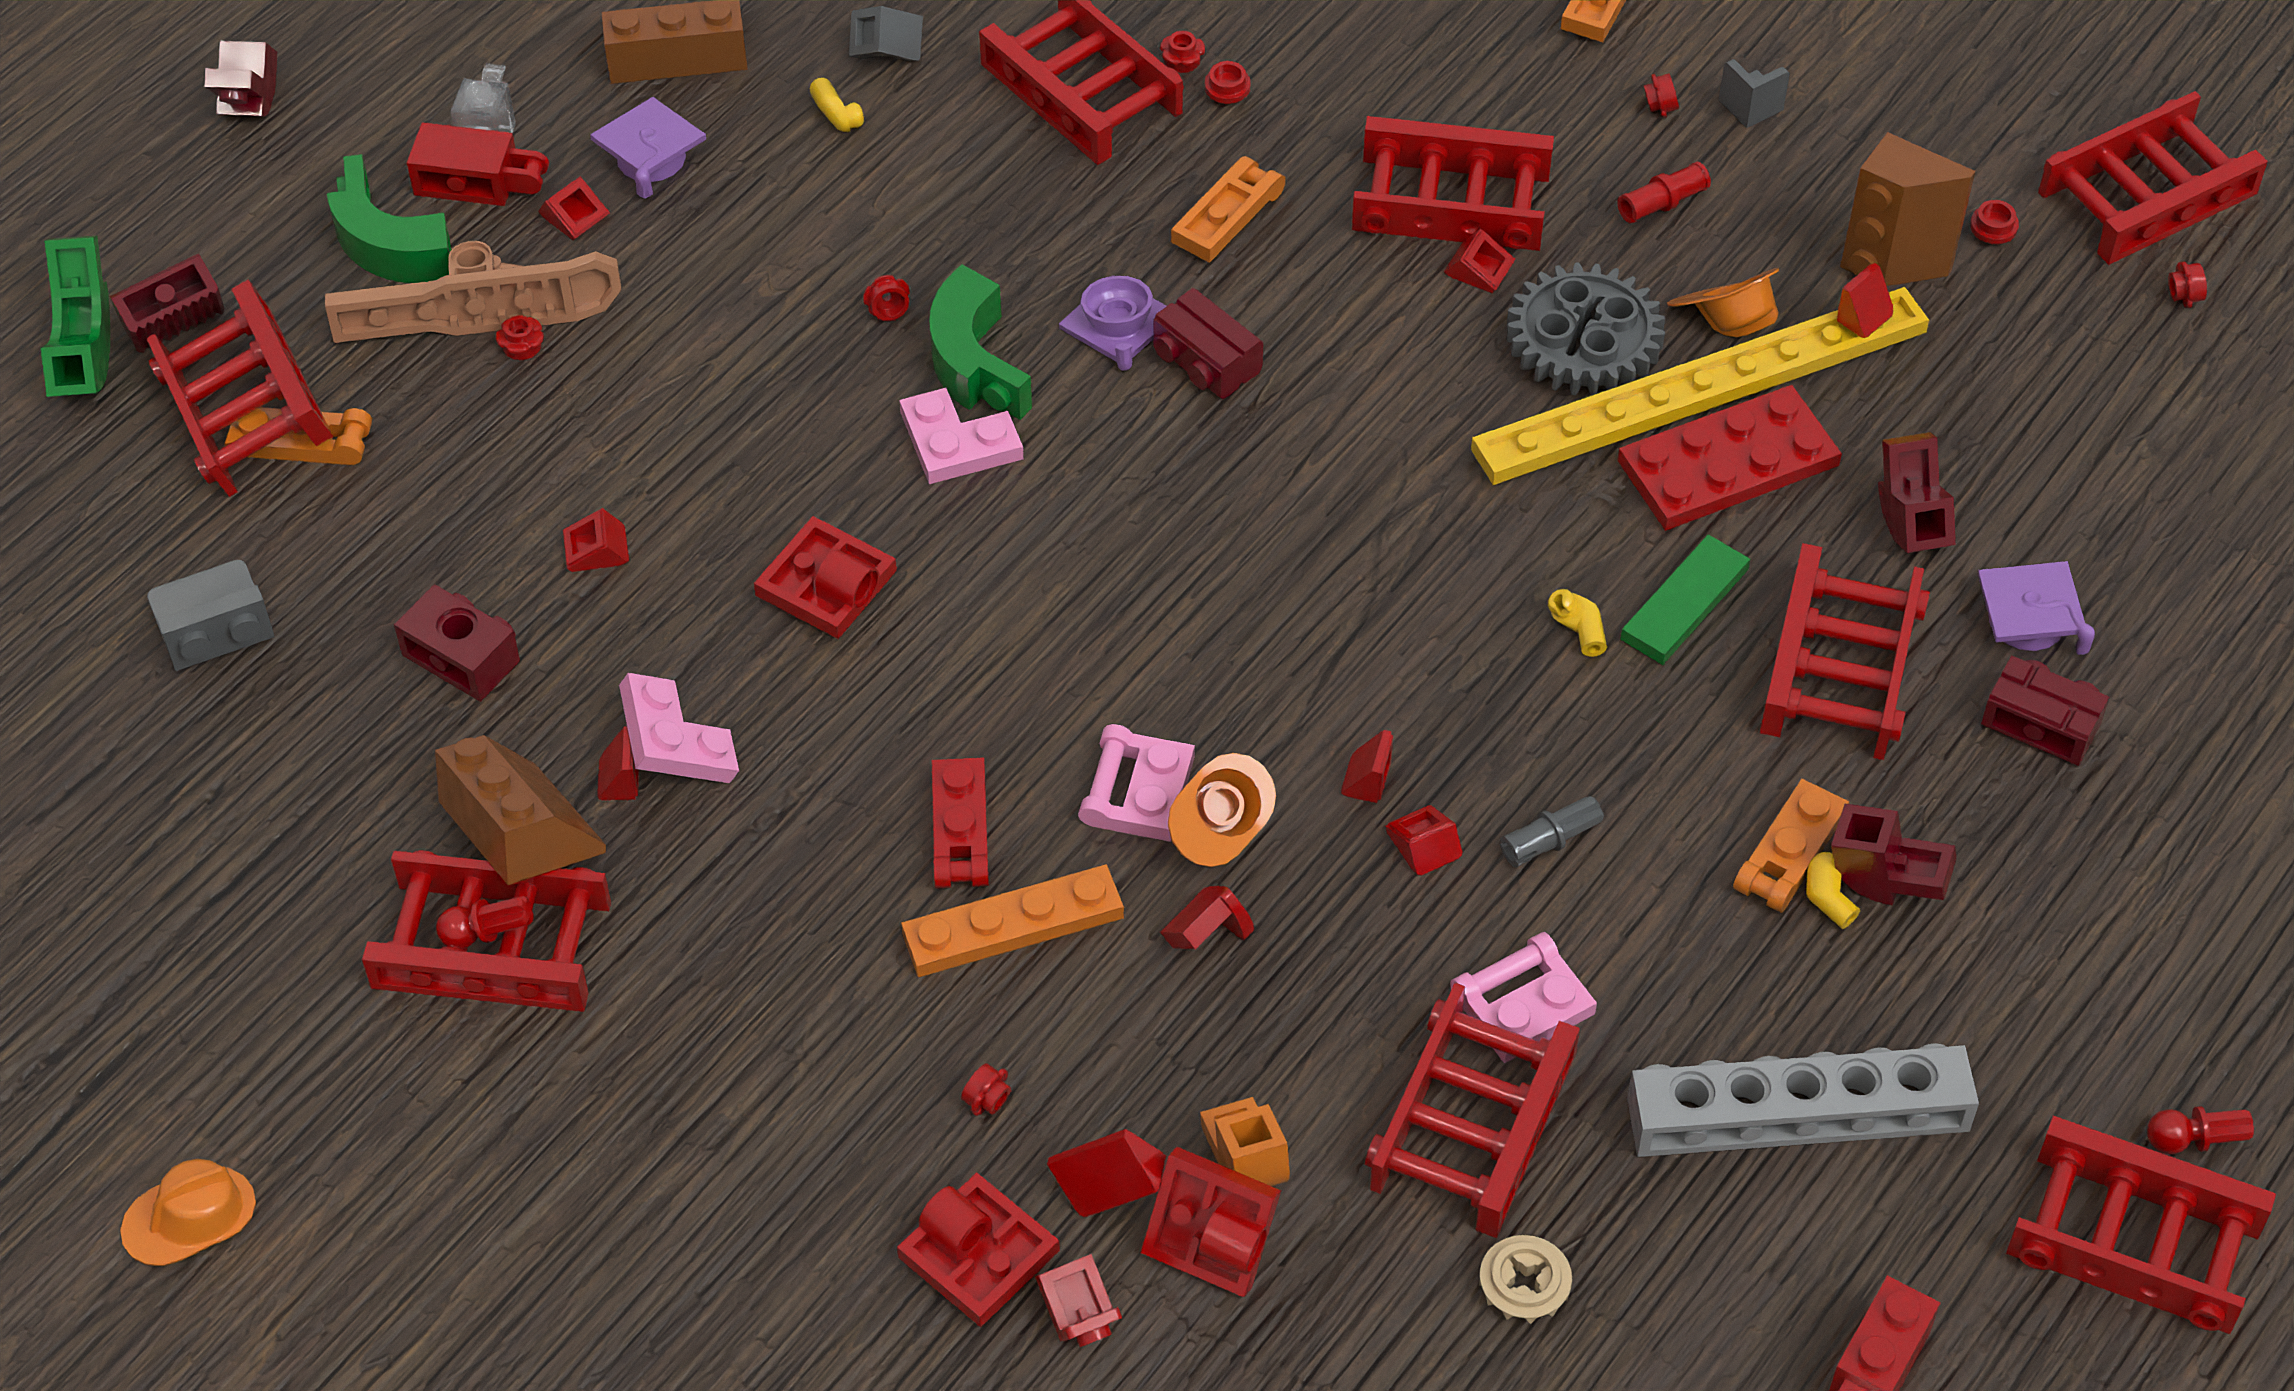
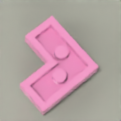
(953, 447)
(665, 741)

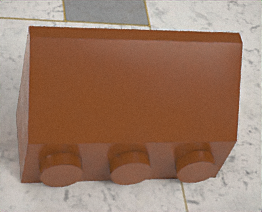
(674, 40)
(1907, 213)
(511, 810)

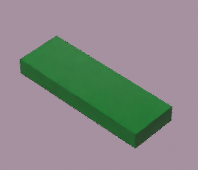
(1685, 599)

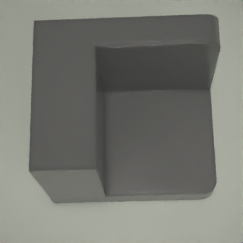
(885, 33)
(1752, 95)

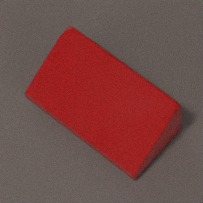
(1108, 1172)

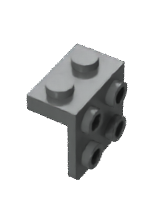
(210, 614)

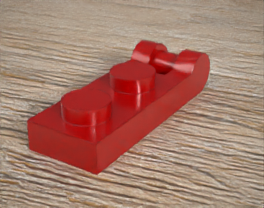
(959, 821)

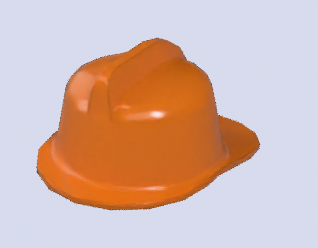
(1736, 307)
(1221, 809)
(187, 1213)

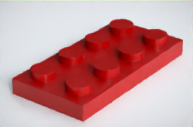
(1729, 457)

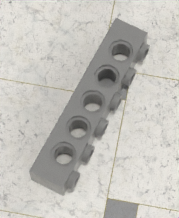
(1777, 1118)

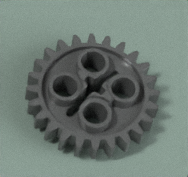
(1612, 346)

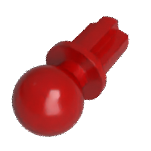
(462, 926)
(2172, 1131)

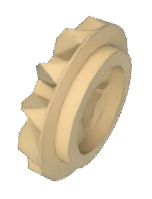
(1528, 1256)

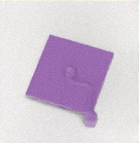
(648, 143)
(1114, 318)
(2034, 606)

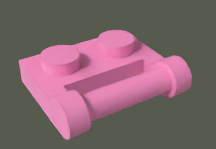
(1157, 779)
(1536, 1005)

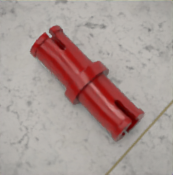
(1663, 192)

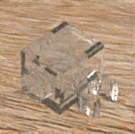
(484, 102)

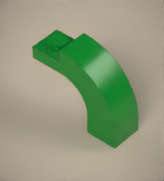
(383, 243)
(959, 318)
(79, 342)

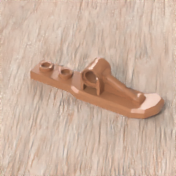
(477, 296)

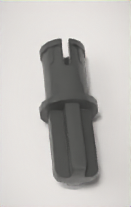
(1550, 831)

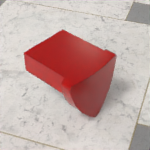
(1204, 915)

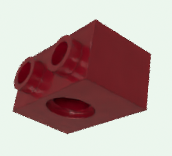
(457, 642)

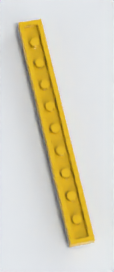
(1686, 390)

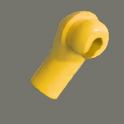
(833, 108)
(1580, 616)
(1824, 890)

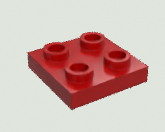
(825, 577)
(1210, 1221)
(977, 1247)

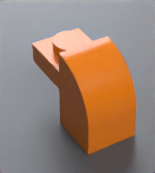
(1248, 1140)

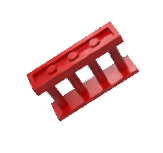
(1066, 105)
(1460, 150)
(2157, 213)
(284, 382)
(1796, 661)
(480, 976)
(1508, 1147)
(2158, 1178)

